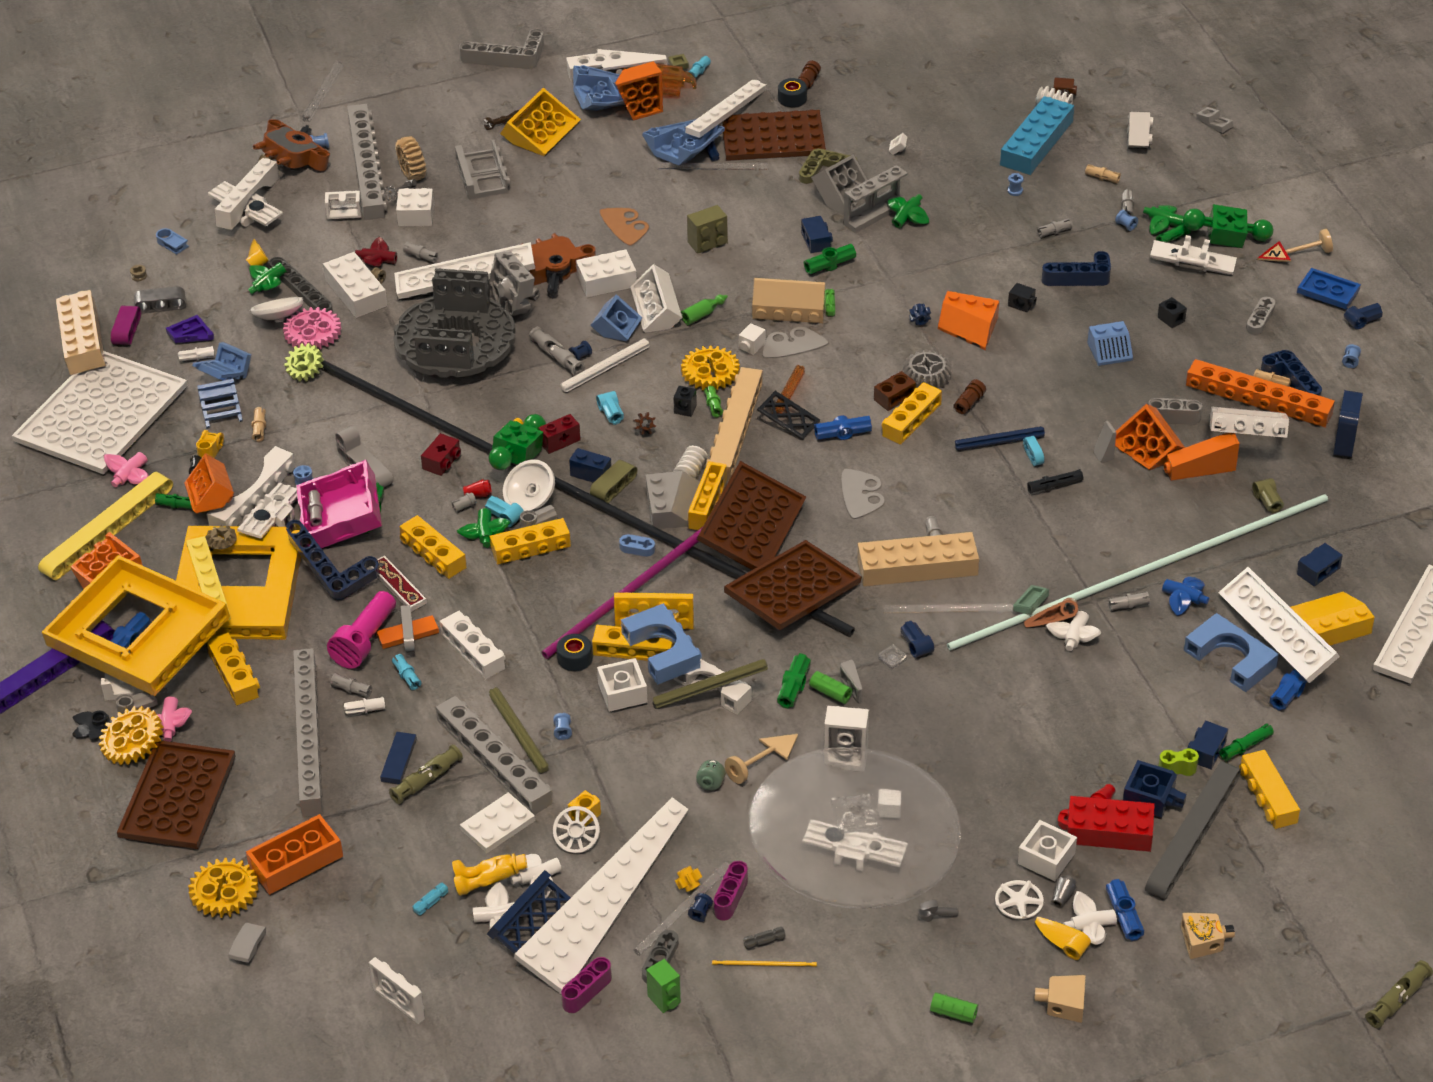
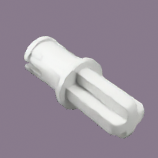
(197, 353)
(364, 705)

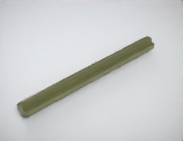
(710, 683)
(519, 730)

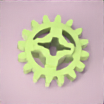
(304, 362)

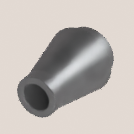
(1063, 890)

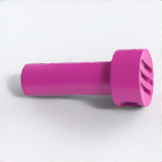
(351, 642)

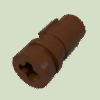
(810, 72)
(972, 393)

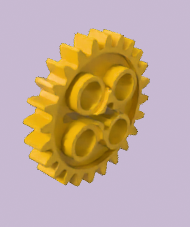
(698, 370)
(131, 735)
(223, 887)

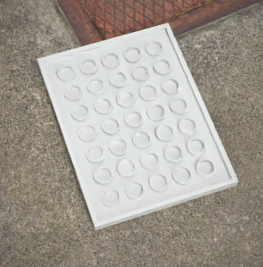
(100, 412)

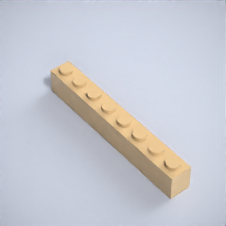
(736, 418)

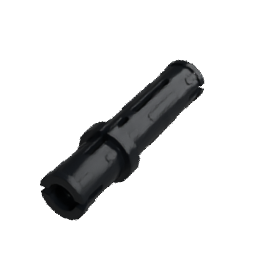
(1048, 483)

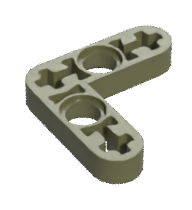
(824, 159)

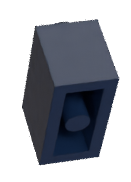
(816, 234)
(588, 465)
(1319, 564)
(1208, 742)

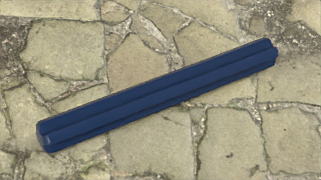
(999, 438)

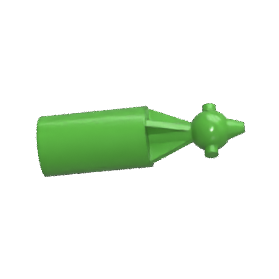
(701, 309)

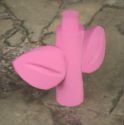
(125, 469)
(172, 717)

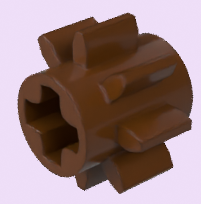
(649, 425)

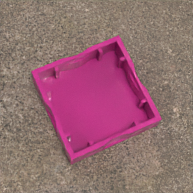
(347, 501)

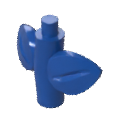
(1184, 593)

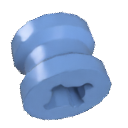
(302, 474)

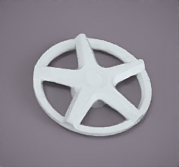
(1019, 899)

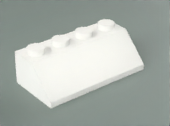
(656, 300)

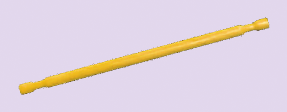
(764, 963)

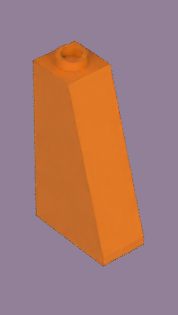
(1204, 458)

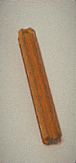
(791, 385)

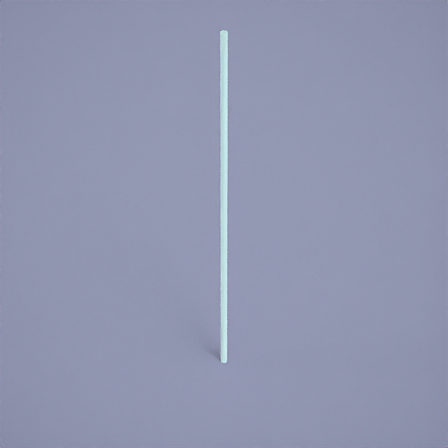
(1142, 570)

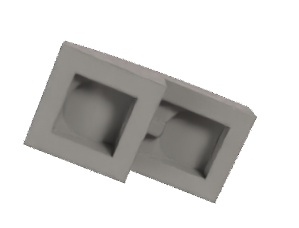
(1212, 118)
(246, 942)

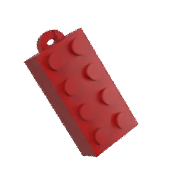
(1109, 823)

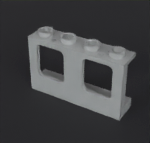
(471, 177)
(875, 206)

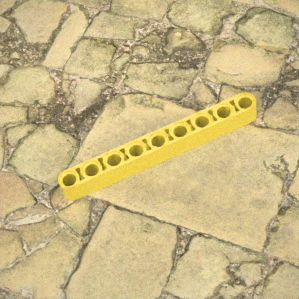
(111, 520)

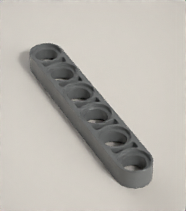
(297, 288)

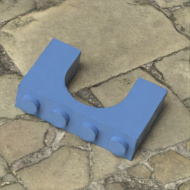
(661, 623)
(1220, 632)

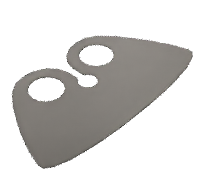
(808, 342)
(852, 486)

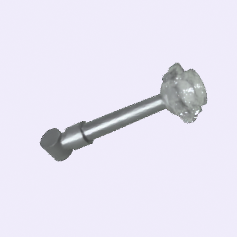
(391, 193)

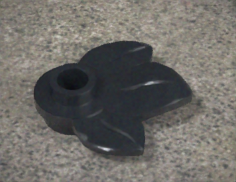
(90, 724)

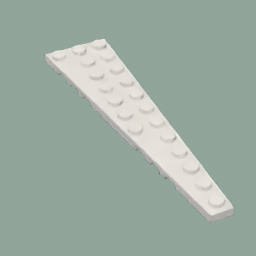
(576, 929)

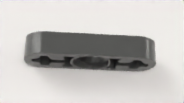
(659, 948)

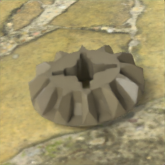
(216, 542)

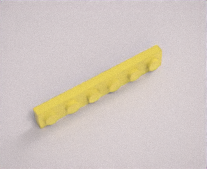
(205, 568)

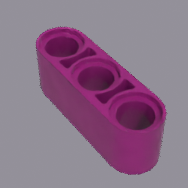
(125, 325)
(730, 890)
(586, 985)

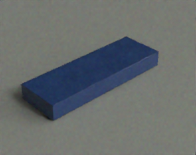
(398, 758)

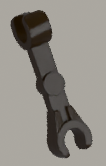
(503, 119)

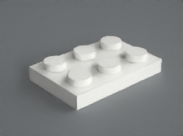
(497, 822)
(397, 990)

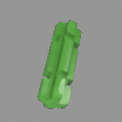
(830, 302)

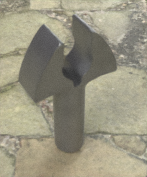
(930, 909)

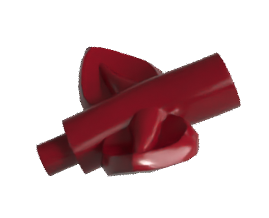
(377, 253)

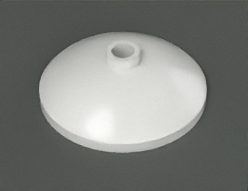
(277, 309)
(524, 480)

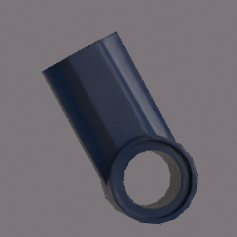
(1359, 317)
(918, 642)

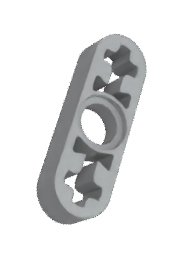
(1261, 321)
(407, 628)

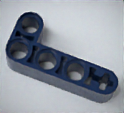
(1078, 273)
(1288, 365)

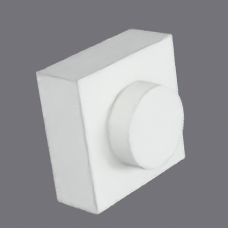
(898, 144)

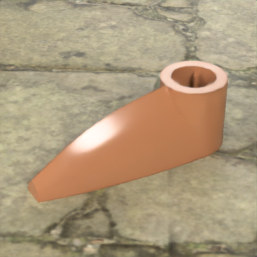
(1053, 614)

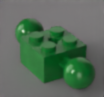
(1228, 225)
(517, 442)

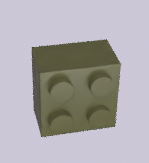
(707, 229)

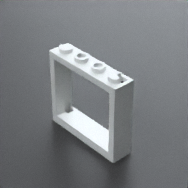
(1249, 422)

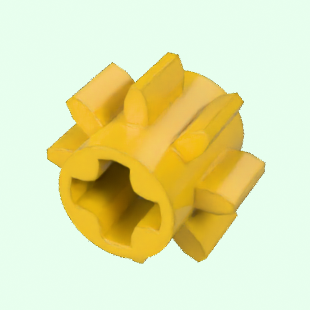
(688, 878)

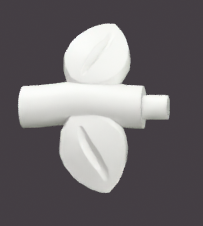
(1075, 631)
(534, 869)
(497, 904)
(1089, 919)

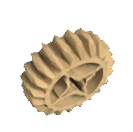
(410, 158)

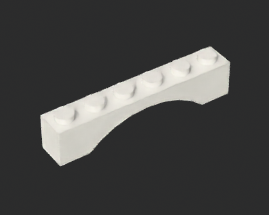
(231, 208)
(277, 466)

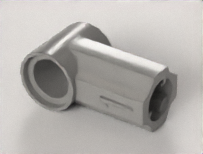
(543, 515)
(128, 701)

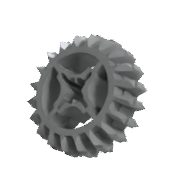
(928, 368)

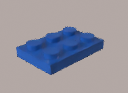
(1328, 288)

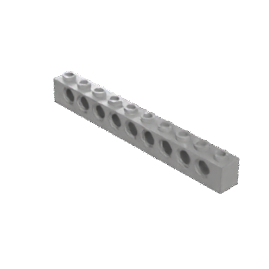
(367, 162)
(307, 733)

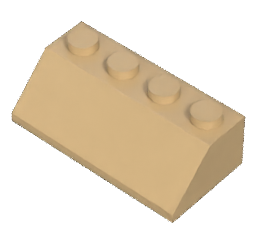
(788, 300)

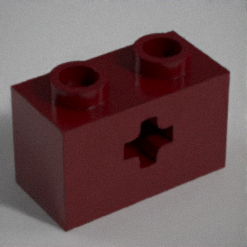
(560, 433)
(440, 454)

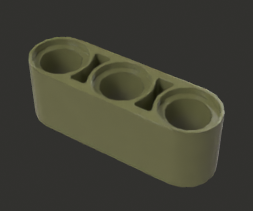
(613, 480)

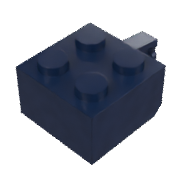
(1153, 785)

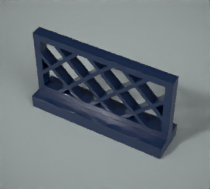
(521, 904)

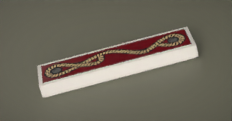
(399, 584)

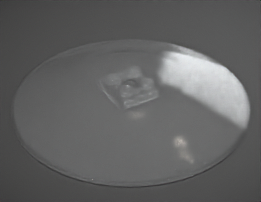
(848, 860)

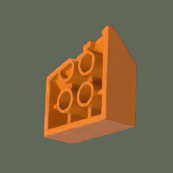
(641, 90)
(969, 317)
(1147, 438)
(93, 563)

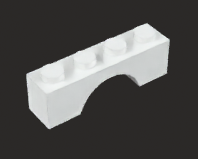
(734, 695)

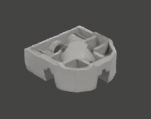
(509, 285)

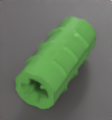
(830, 687)
(954, 1007)

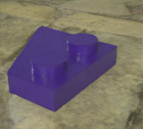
(190, 330)

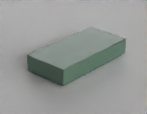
(1031, 599)

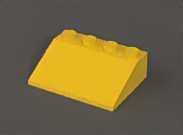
(540, 123)
(1336, 617)

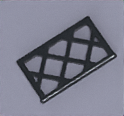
(807, 427)

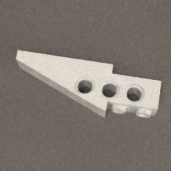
(613, 60)

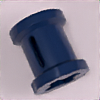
(581, 350)
(700, 907)

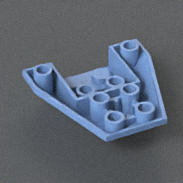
(596, 88)
(675, 145)

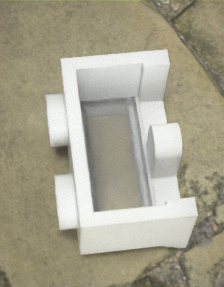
(343, 204)

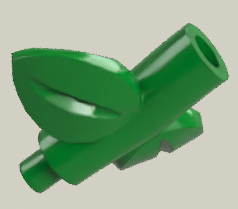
(908, 210)
(1162, 218)
(265, 278)
(484, 527)

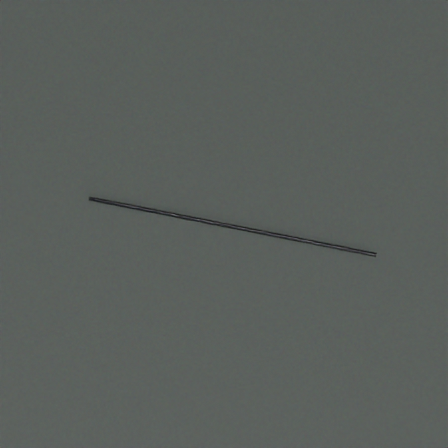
(566, 487)

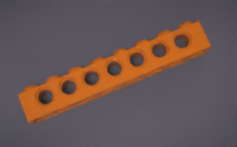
(1260, 393)

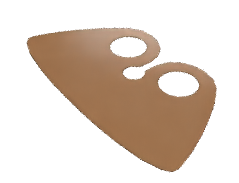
(616, 222)

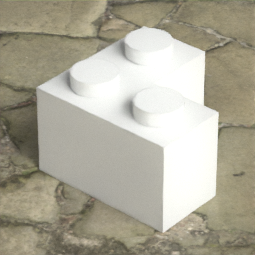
(1138, 129)

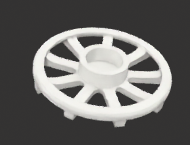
(576, 829)

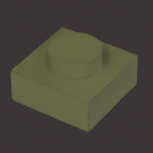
(678, 60)

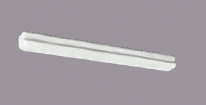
(604, 365)

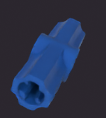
(842, 427)
(125, 635)
(1289, 687)
(1125, 909)

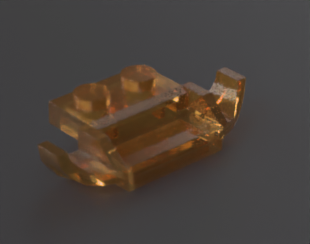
(674, 78)

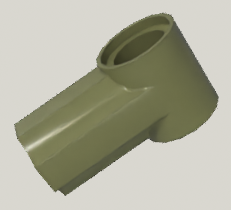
(1267, 492)

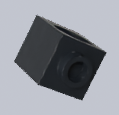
(1022, 297)
(1172, 312)
(685, 401)

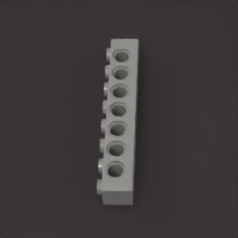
(494, 755)

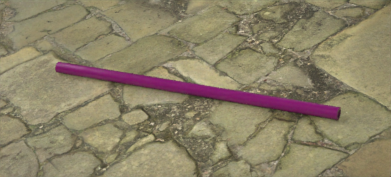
(630, 588)

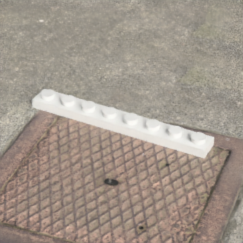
(725, 108)

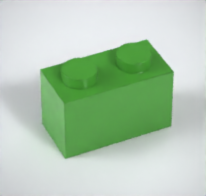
(663, 986)

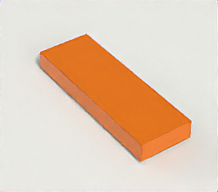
(394, 635)

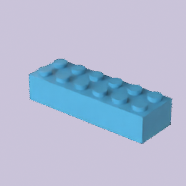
(1037, 135)

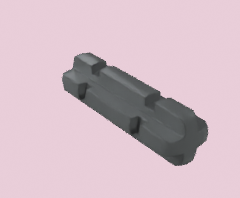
(764, 937)

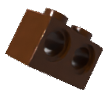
(894, 390)

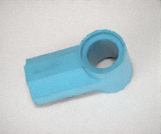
(609, 404)
(504, 510)

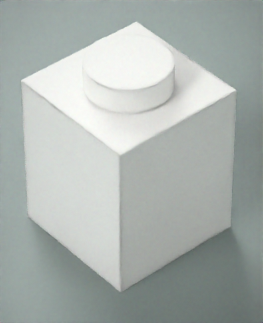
(752, 338)

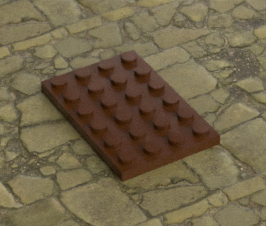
(772, 134)
(751, 517)
(792, 584)
(176, 794)

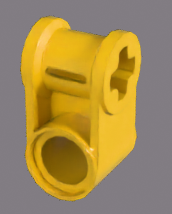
(209, 443)

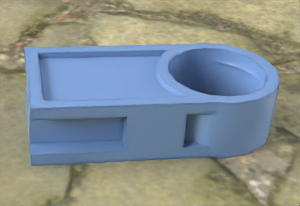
(174, 242)

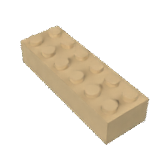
(80, 332)
(918, 559)

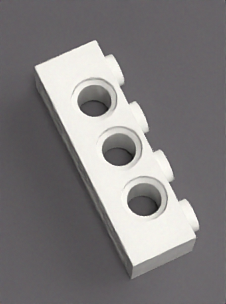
(472, 644)

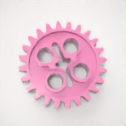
(312, 327)

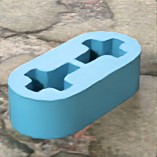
(1033, 450)

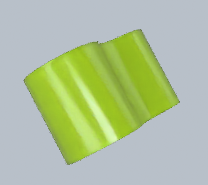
(1180, 762)

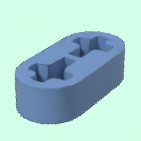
(637, 545)

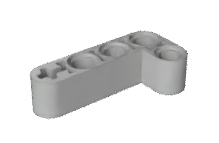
(352, 452)

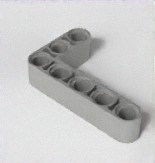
(505, 55)

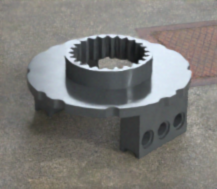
(431, 332)

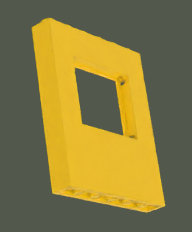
(254, 610)
(160, 648)

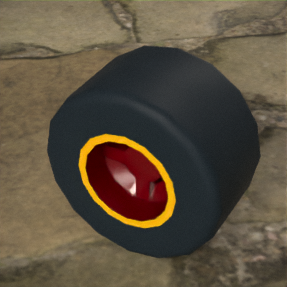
(792, 92)
(574, 652)

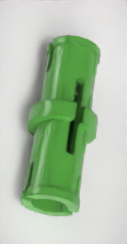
(713, 401)

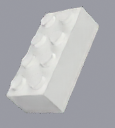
(355, 284)

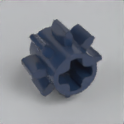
(920, 314)

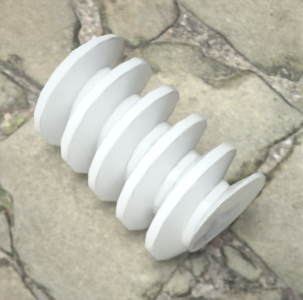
(1041, 93)
(692, 461)

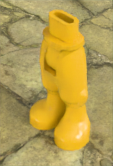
(486, 872)

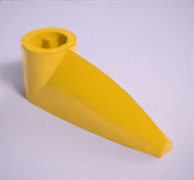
(256, 255)
(1069, 939)

